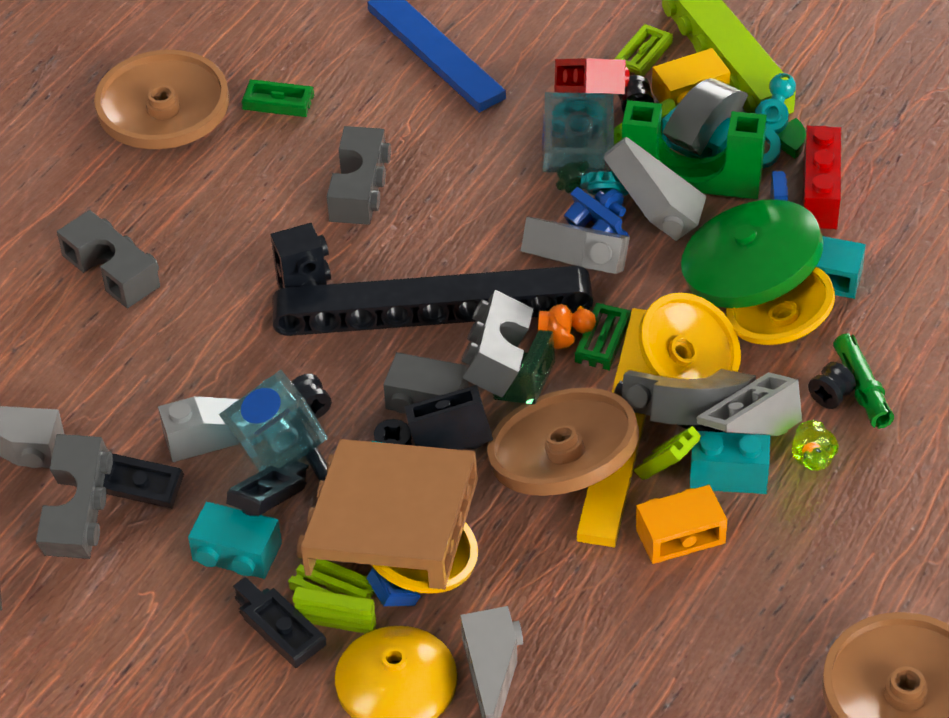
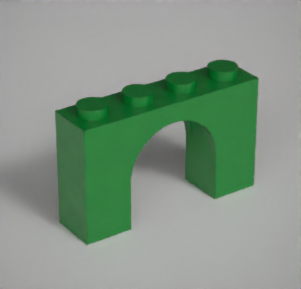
(729, 173)

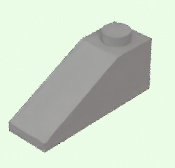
(657, 190)
(575, 245)
(762, 407)
(194, 426)
(29, 435)
(491, 653)

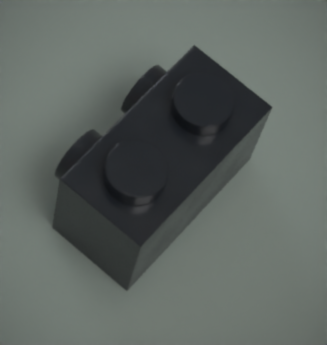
(300, 257)
(450, 421)

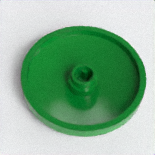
(752, 253)

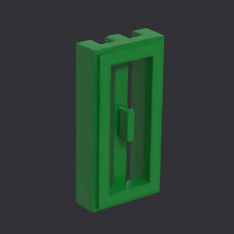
(277, 98)
(596, 356)

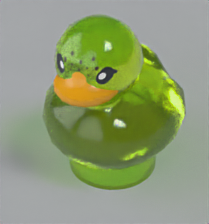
(814, 445)

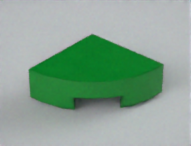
(793, 138)

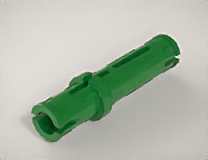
(868, 391)

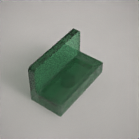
(533, 371)

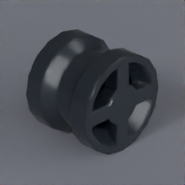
(637, 90)
(832, 385)
(312, 391)
(393, 432)

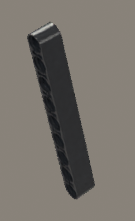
(422, 299)

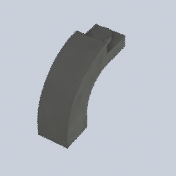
(702, 113)
(680, 399)

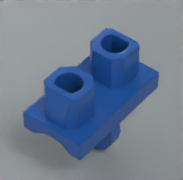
(602, 211)

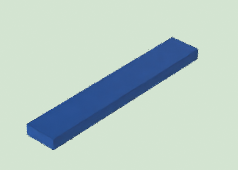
(438, 52)

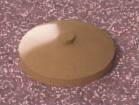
(161, 99)
(563, 441)
(889, 668)

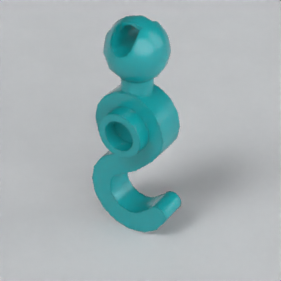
(776, 114)

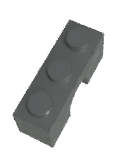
(355, 191)
(125, 269)
(494, 339)
(73, 527)

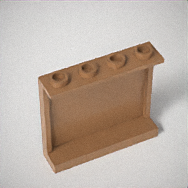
(391, 507)

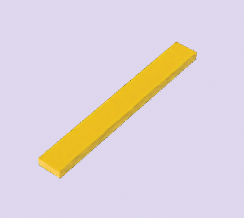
(607, 498)

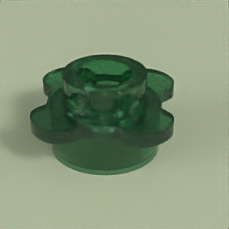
(571, 175)

